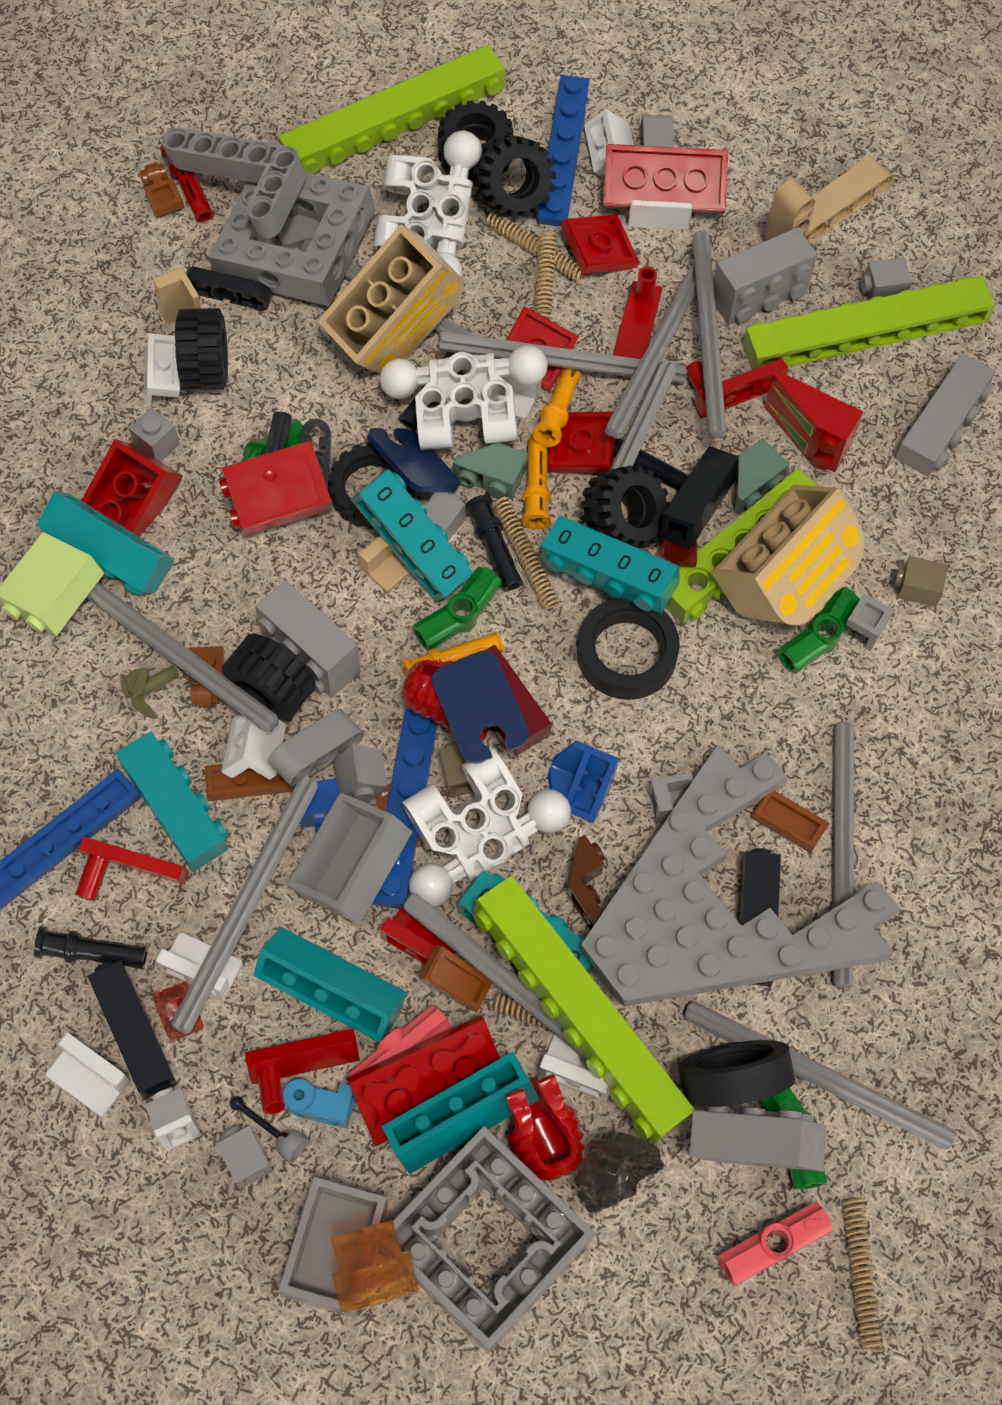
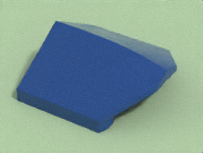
(583, 778)

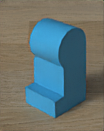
(319, 1104)

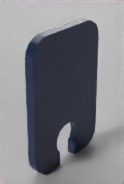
(418, 468)
(476, 697)

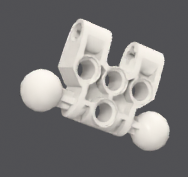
(405, 177)
(442, 384)
(428, 813)

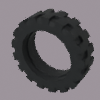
(348, 463)

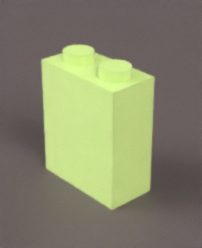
(49, 584)

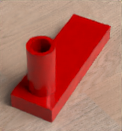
(639, 315)
(738, 388)
(101, 854)
(294, 1058)

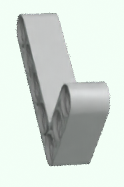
(269, 164)

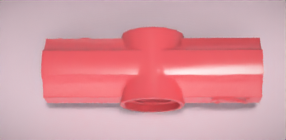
(422, 1028)
(795, 1231)

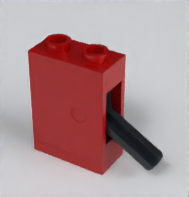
(276, 485)

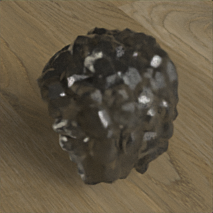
(614, 1168)

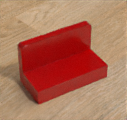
(410, 936)

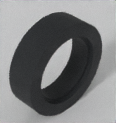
(619, 685)
(736, 1073)

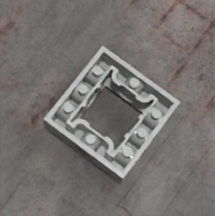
(312, 275)
(560, 1232)

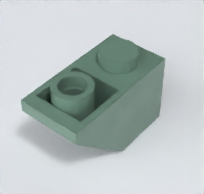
(492, 468)
(757, 473)

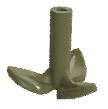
(138, 684)

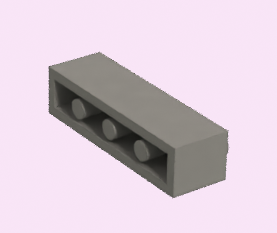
(945, 415)

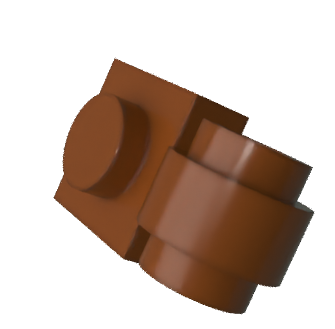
(160, 190)
(214, 657)

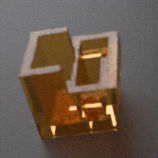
(372, 1268)

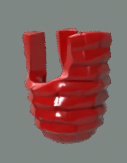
(420, 694)
(546, 1132)

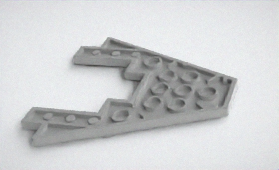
(677, 938)

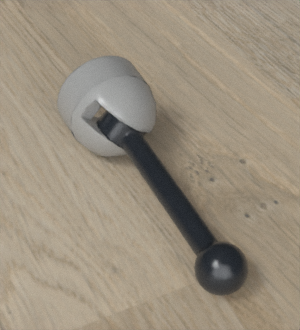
(288, 1143)

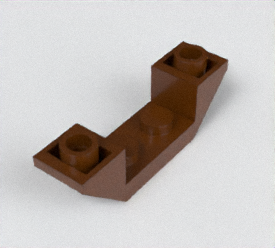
(586, 866)

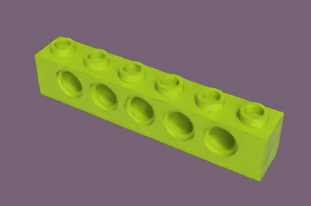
(692, 603)

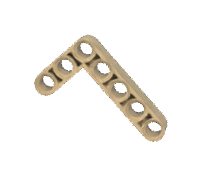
(835, 202)

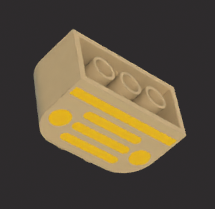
(393, 301)
(793, 557)

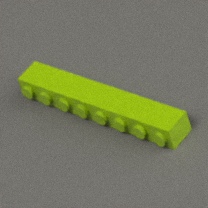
(396, 109)
(870, 323)
(582, 1010)

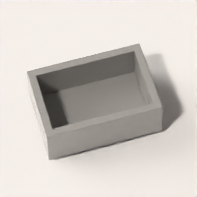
(763, 276)
(311, 636)
(350, 857)
(758, 1138)
(328, 1212)

